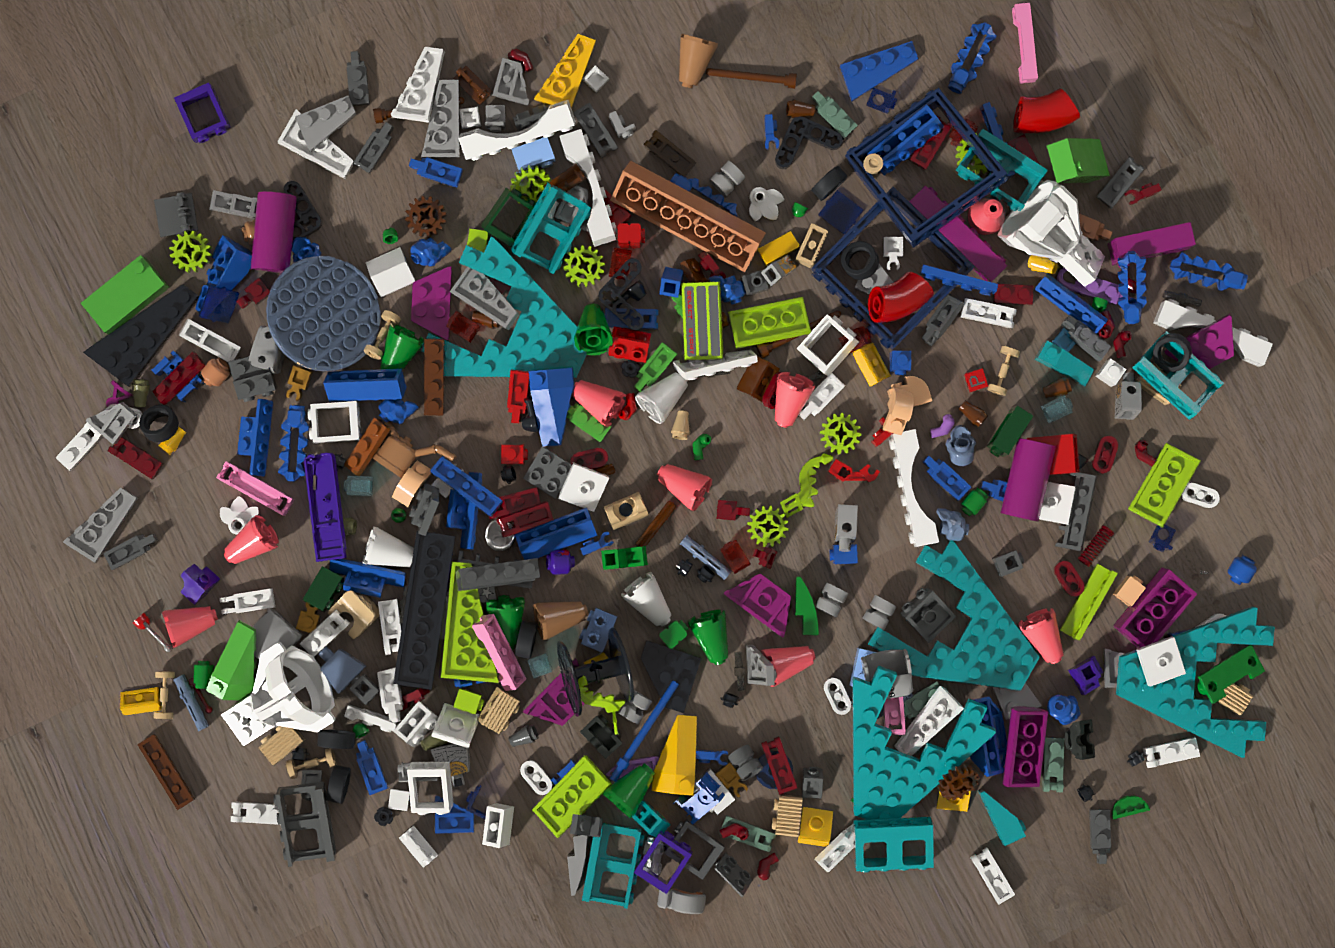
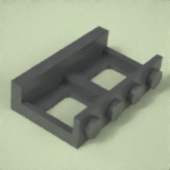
(497, 574)
(318, 820)

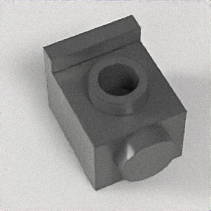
(750, 287)
(1002, 568)
(364, 696)

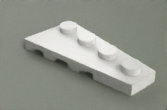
(421, 87)
(325, 154)
(695, 368)
(932, 718)

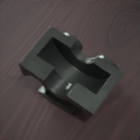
(601, 736)
(1078, 740)

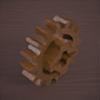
(421, 223)
(958, 782)

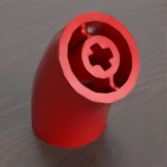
(1044, 113)
(899, 298)

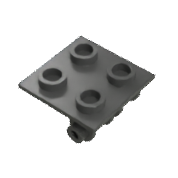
(176, 214)
(548, 472)
(733, 874)

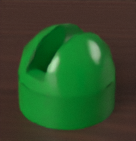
(798, 210)
(390, 236)
(1099, 304)
(398, 511)
(360, 730)

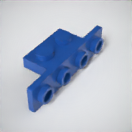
(255, 436)
(463, 515)
(366, 578)

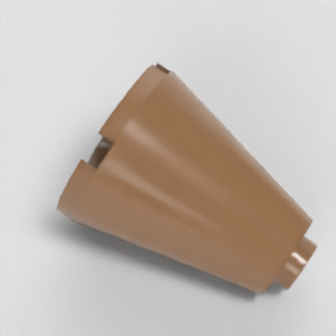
(694, 59)
(558, 617)

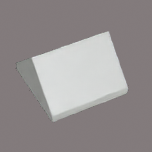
(390, 272)

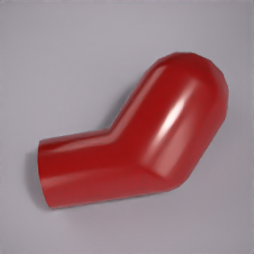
(629, 409)

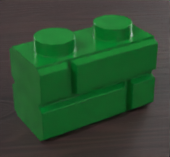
(675, 632)

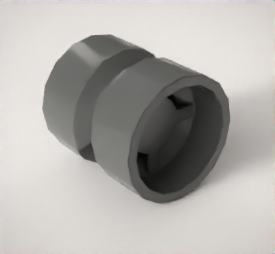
(745, 762)

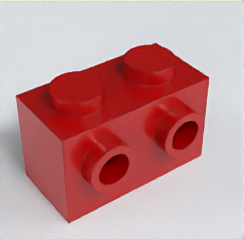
(630, 344)

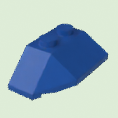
(992, 754)

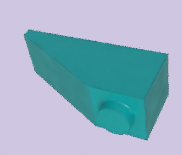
(1064, 363)
(650, 819)
(1006, 824)

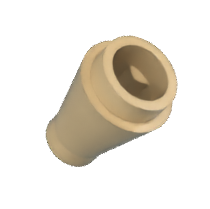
(681, 426)

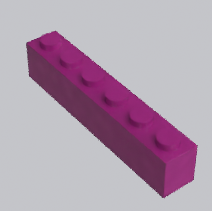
(965, 239)

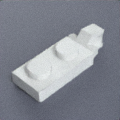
(822, 396)
(390, 694)
(370, 718)
(837, 849)

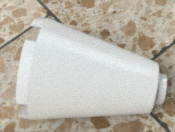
(662, 397)
(387, 550)
(648, 599)

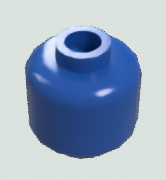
(1242, 570)

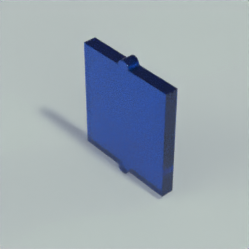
(840, 212)
(218, 304)

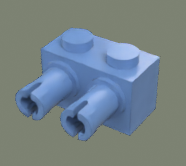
(597, 632)

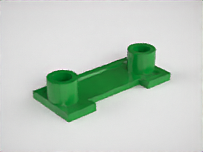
(1228, 672)

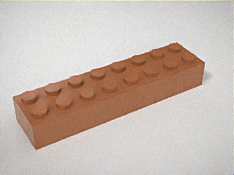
(687, 216)

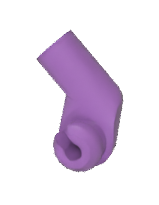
(945, 428)

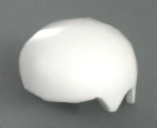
(494, 538)

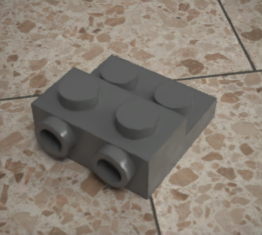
(251, 380)
(425, 508)
(927, 614)

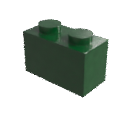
(323, 589)

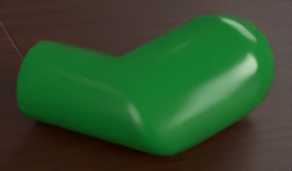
(699, 444)

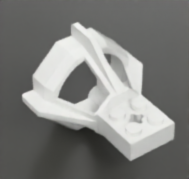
(1052, 230)
(274, 699)

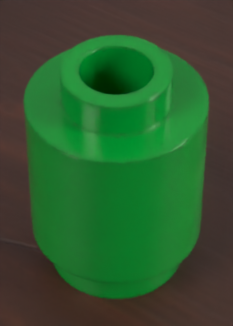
(974, 502)
(202, 674)

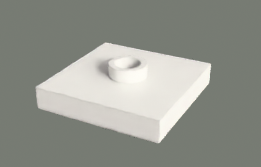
(583, 487)
(1057, 503)
(1161, 661)
(455, 726)

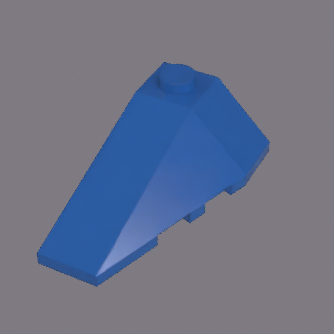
(229, 267)
(551, 398)

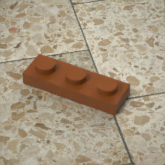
(367, 446)

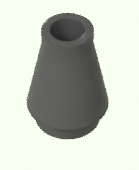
(526, 735)

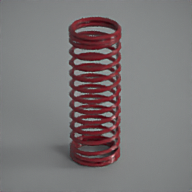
(1103, 528)

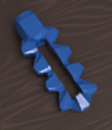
(961, 76)
(688, 184)
(1230, 279)
(1132, 307)
(295, 419)

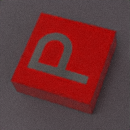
(976, 380)

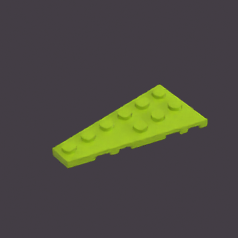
(463, 652)

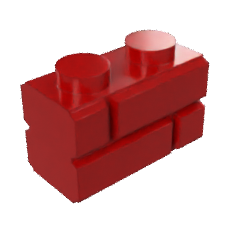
(630, 235)

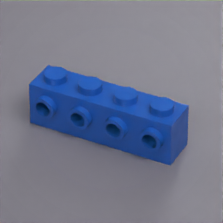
(907, 139)
(365, 385)
(535, 543)

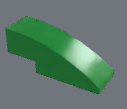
(805, 607)

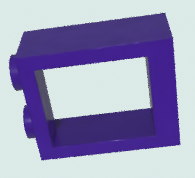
(196, 95)
(653, 878)

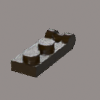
(670, 154)

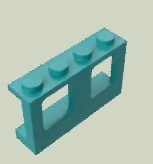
(1010, 160)
(540, 222)
(1169, 384)
(893, 833)
(600, 861)

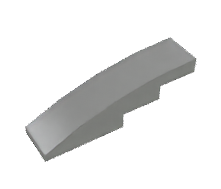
(233, 204)
(577, 860)

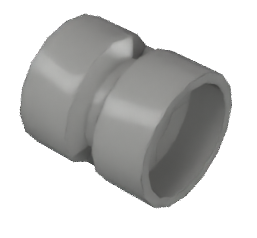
(727, 178)
(831, 600)
(879, 612)
(634, 710)

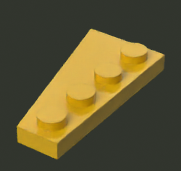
(568, 73)

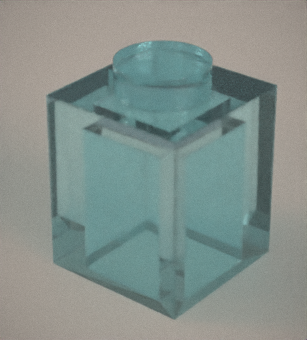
(1057, 408)
(359, 485)
(540, 665)

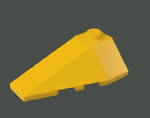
(677, 761)

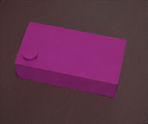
(1153, 242)
(1155, 609)

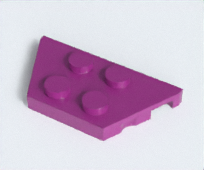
(433, 302)
(1212, 343)
(763, 601)
(553, 702)

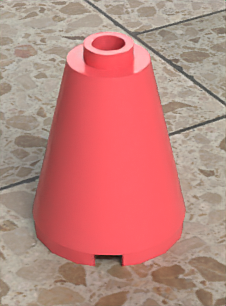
(986, 216)
(791, 397)
(599, 401)
(685, 484)
(251, 541)
(188, 623)
(1044, 634)
(789, 661)

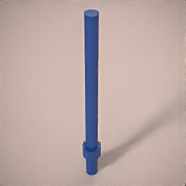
(623, 763)

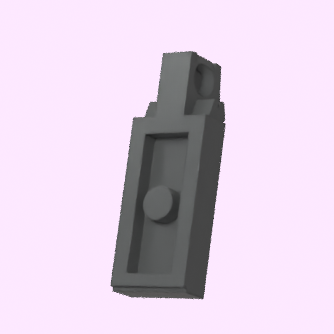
(357, 80)
(374, 148)
(942, 319)
(1086, 338)
(129, 550)
(1100, 833)

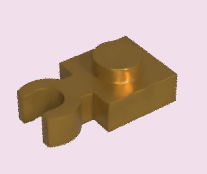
(299, 380)
(308, 619)
(730, 777)

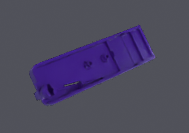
(325, 507)

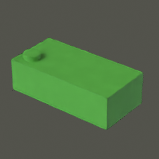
(1078, 160)
(125, 295)

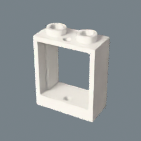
(816, 334)
(355, 424)
(430, 769)

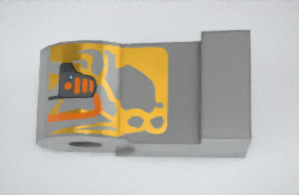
(780, 268)

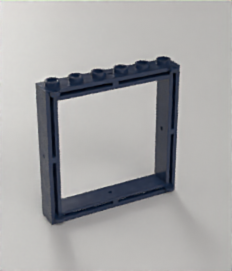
(915, 236)
(847, 299)

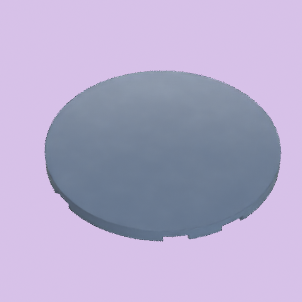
(323, 313)

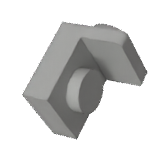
(495, 118)
(618, 123)

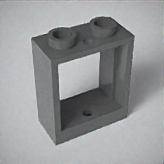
(710, 859)

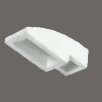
(209, 341)

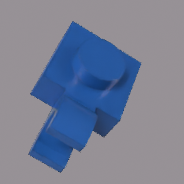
(770, 127)
(591, 546)
(706, 755)

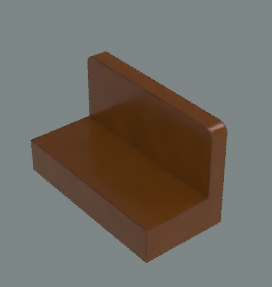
(757, 378)

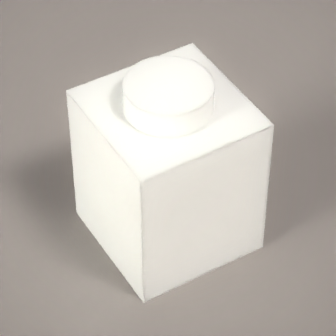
(1110, 372)

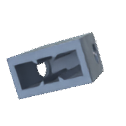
(340, 668)

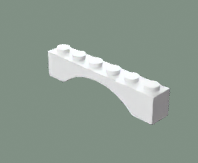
(480, 142)
(599, 223)
(1250, 348)
(922, 528)

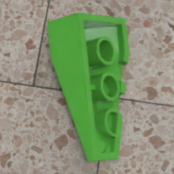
(234, 672)

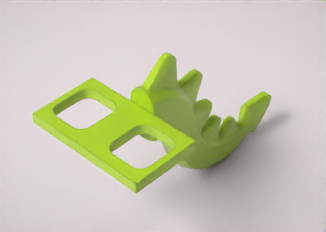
(804, 498)
(607, 702)

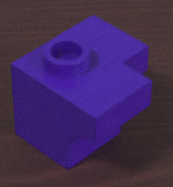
(198, 583)
(1086, 675)

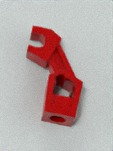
(862, 475)

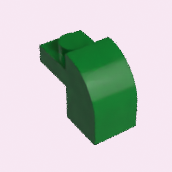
(624, 558)

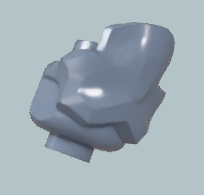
(961, 446)
(952, 524)

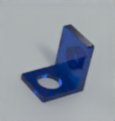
(889, 100)
(1159, 544)
(471, 799)

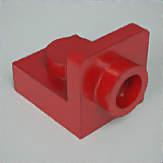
(880, 435)
(513, 454)

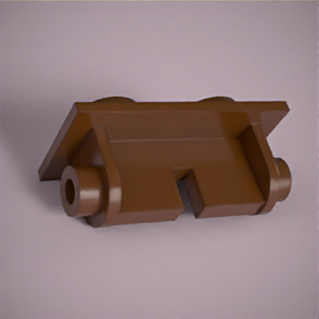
(472, 85)
(568, 178)

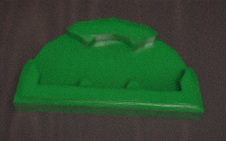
(1128, 806)

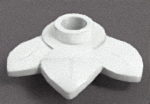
(767, 205)
(237, 513)

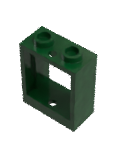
(496, 231)
(1009, 431)

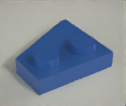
(457, 821)

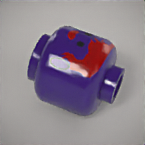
(560, 562)

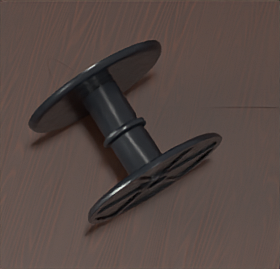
(616, 666)

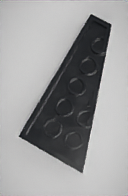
(137, 341)

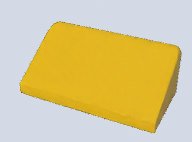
(778, 248)
(871, 364)
(140, 701)

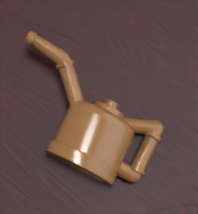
(398, 455)

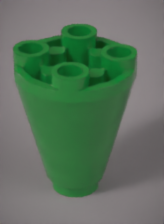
(508, 614)
(630, 789)

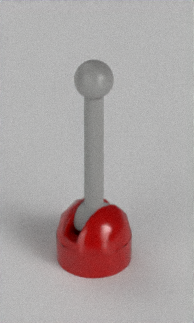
(143, 622)

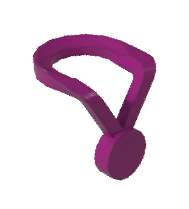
(114, 400)

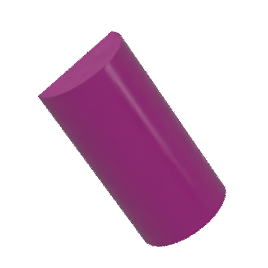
(273, 231)
(1028, 479)
(1025, 747)

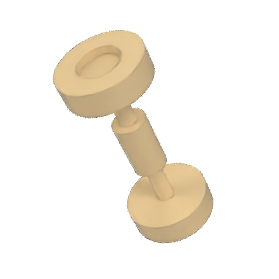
(873, 164)
(390, 318)
(1010, 352)
(164, 695)
(292, 768)

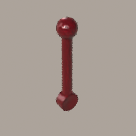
(208, 709)

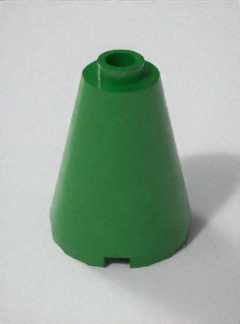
(593, 331)
(400, 347)
(711, 634)

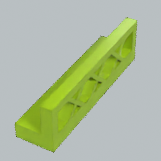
(1088, 602)

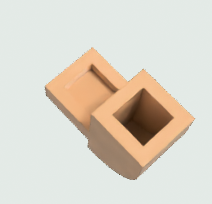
(917, 387)
(900, 411)
(411, 482)

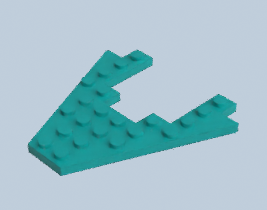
(541, 335)
(991, 647)
(1175, 697)
(891, 781)

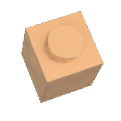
(1129, 590)

